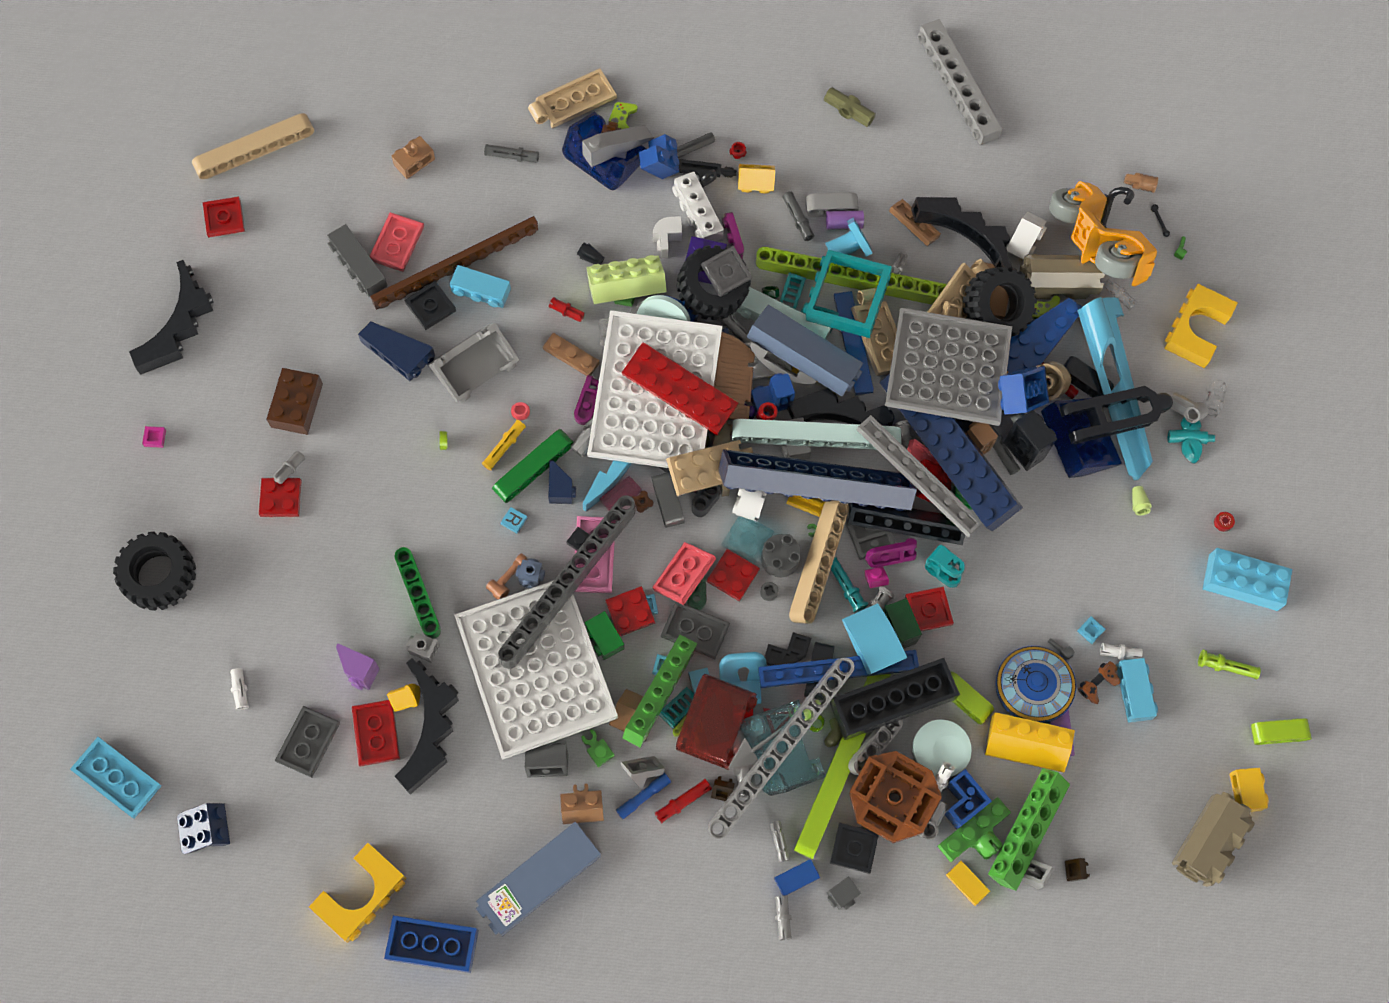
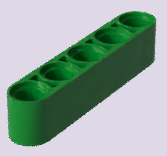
(532, 465)
(417, 584)

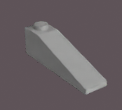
(613, 143)

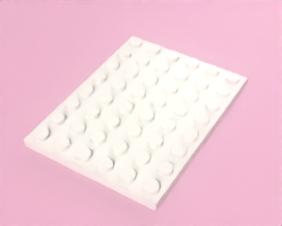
(628, 419)
(551, 689)

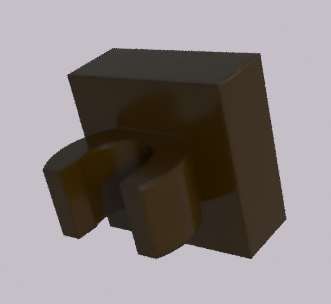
(722, 789)
(1076, 869)

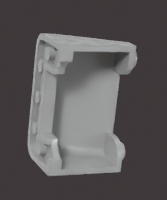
(474, 362)

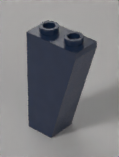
(397, 350)

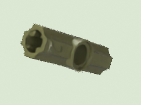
(849, 107)

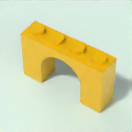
(1182, 339)
(349, 922)

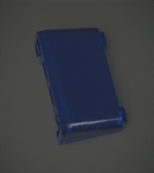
(608, 173)

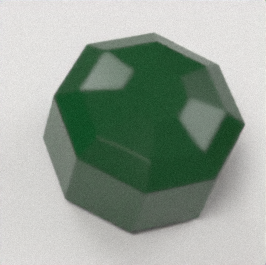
(771, 291)

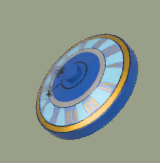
(1035, 684)

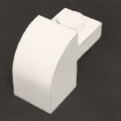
(665, 231)

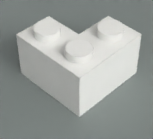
(1028, 231)

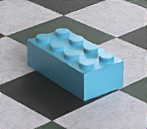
(1247, 579)

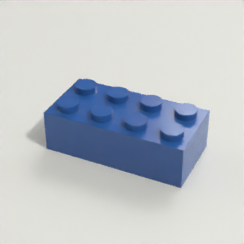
(1023, 390)
(431, 944)

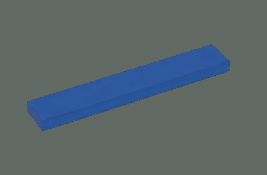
(853, 343)

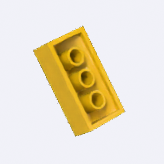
(1029, 742)

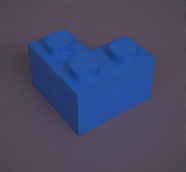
(660, 157)
(778, 392)
(969, 796)

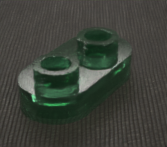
(699, 591)

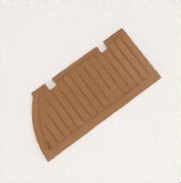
(733, 374)

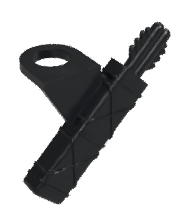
(706, 171)

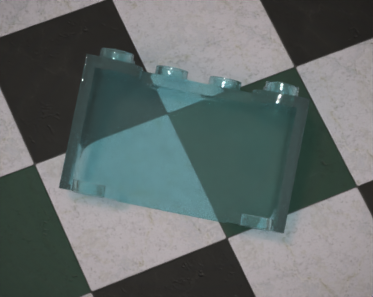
(796, 768)

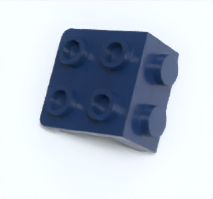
(203, 827)

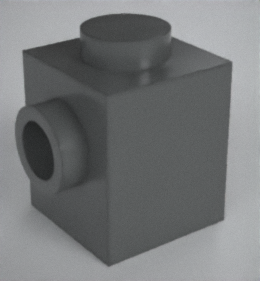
(843, 894)

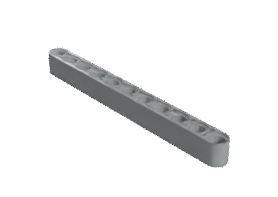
(790, 741)

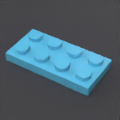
(115, 777)

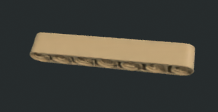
(253, 146)
(818, 562)

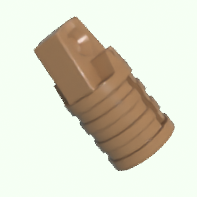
(1141, 182)

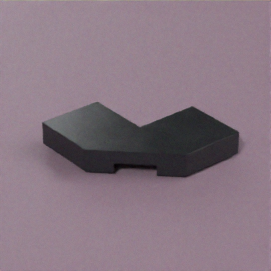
(796, 651)

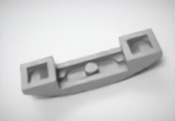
(777, 368)

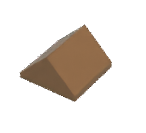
(625, 709)

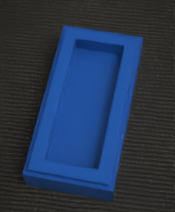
(797, 877)

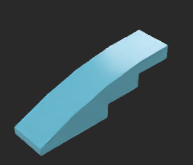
(604, 483)

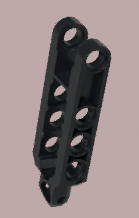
(1100, 427)

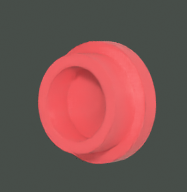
(520, 411)

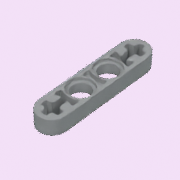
(873, 741)

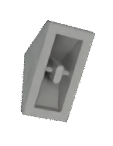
(1037, 874)

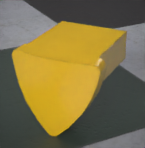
(404, 697)

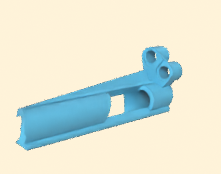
(1101, 331)

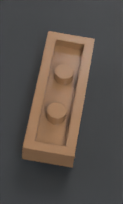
(923, 231)
(571, 354)

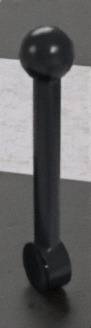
(1154, 208)

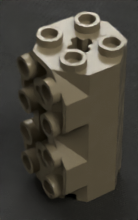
(1062, 276)
(1213, 840)

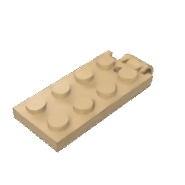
(573, 99)
(956, 286)
(882, 340)
(699, 468)

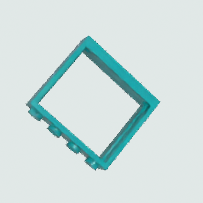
(838, 322)

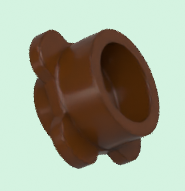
(641, 507)

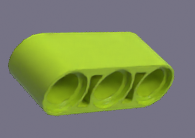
(971, 701)
(1281, 731)

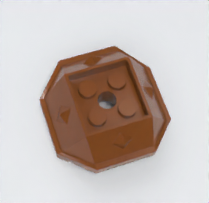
(899, 775)

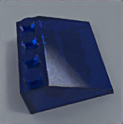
(1083, 457)

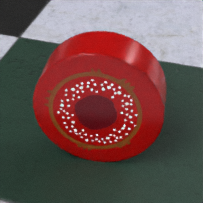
(1224, 521)

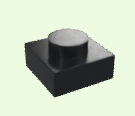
(577, 538)

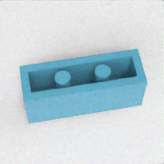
(480, 286)
(1136, 690)

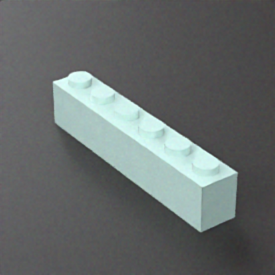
(756, 303)

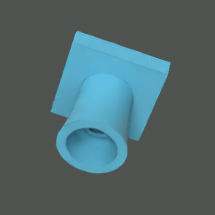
(850, 241)

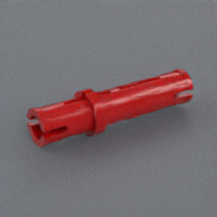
(676, 805)

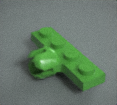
(977, 833)

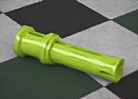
(1218, 663)

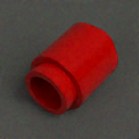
(767, 407)

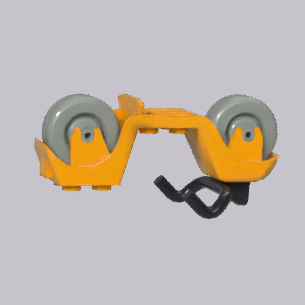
(1113, 251)

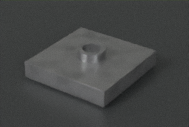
(726, 271)

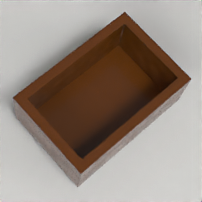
(294, 401)

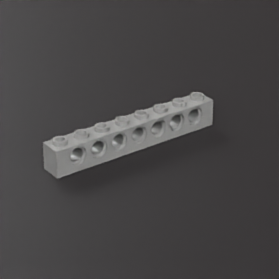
(946, 56)

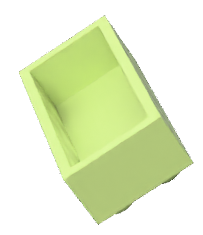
(626, 279)

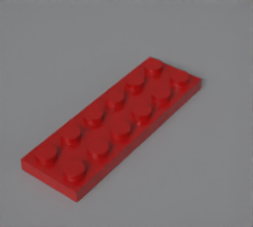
(680, 388)

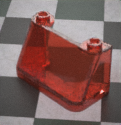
(714, 720)

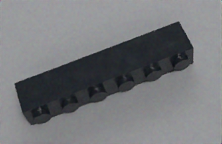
(907, 522)

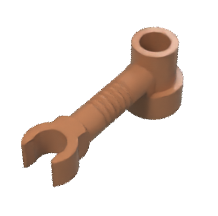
(497, 588)

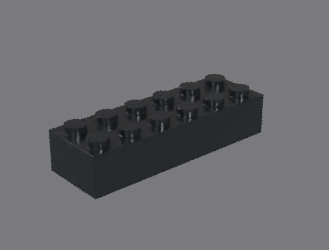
(894, 698)

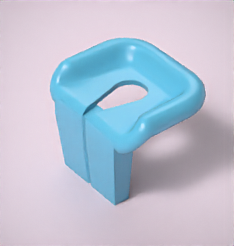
(733, 662)

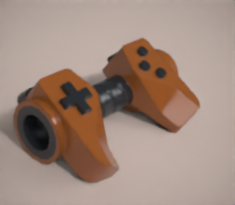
(1106, 671)

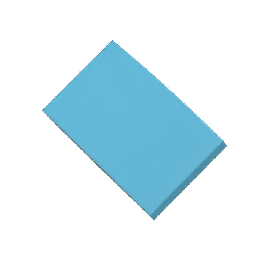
(874, 639)

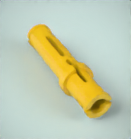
(508, 439)

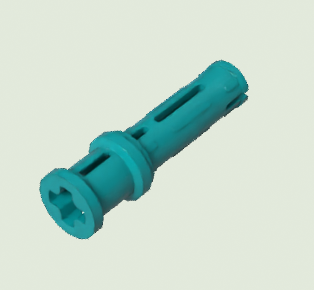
(851, 592)

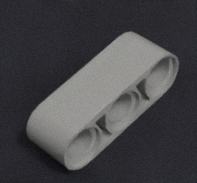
(820, 203)

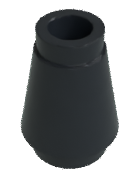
(590, 254)

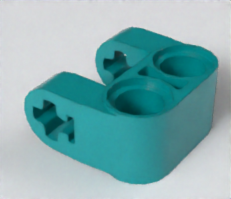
(939, 565)

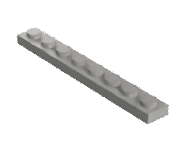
(919, 476)

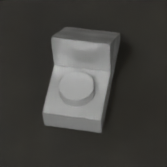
(643, 768)

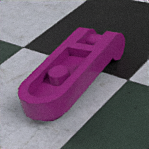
(733, 234)
(586, 403)
(892, 553)

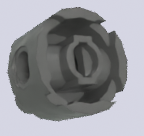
(780, 555)

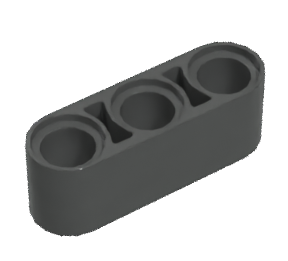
(667, 500)

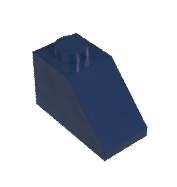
(560, 486)

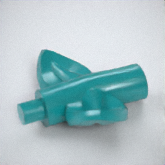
(1191, 439)

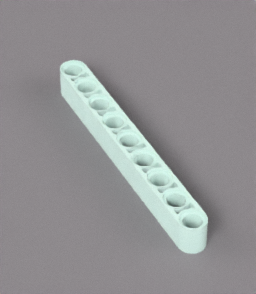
(803, 433)

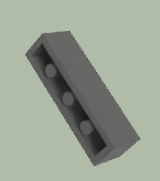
(357, 260)

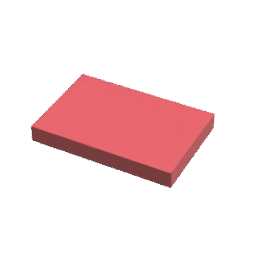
(396, 241)
(684, 573)

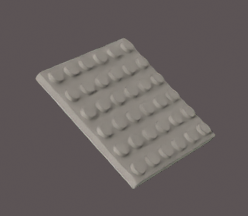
(948, 366)

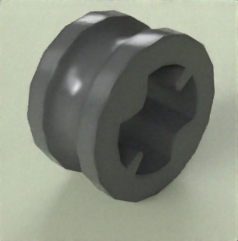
(774, 589)

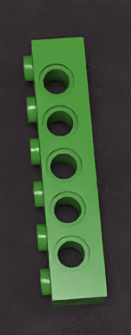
(659, 691)
(1029, 829)

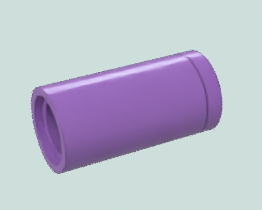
(839, 219)

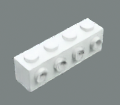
(697, 207)

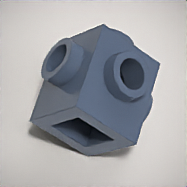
(532, 579)

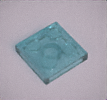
(747, 538)

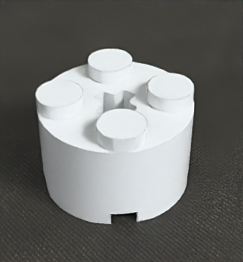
(749, 504)

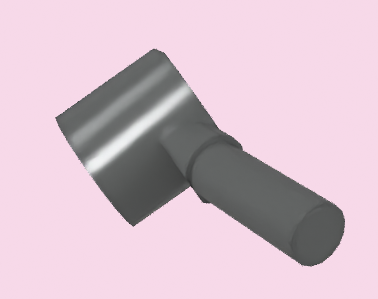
(1066, 653)

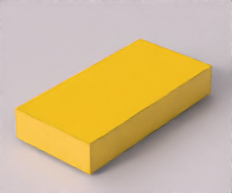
(967, 883)

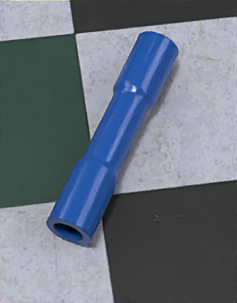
(653, 788)

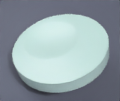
(663, 307)
(939, 743)

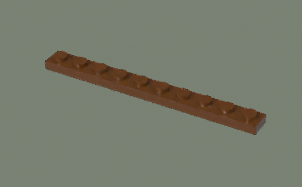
(448, 266)

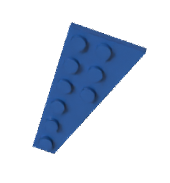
(1041, 336)

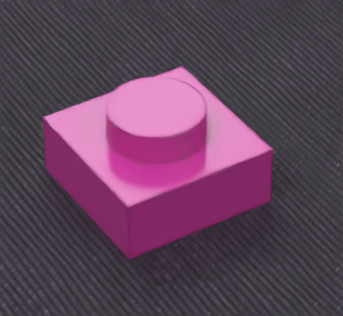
(154, 437)
(876, 577)

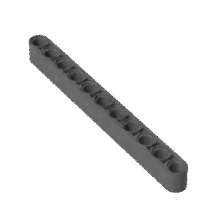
(566, 590)

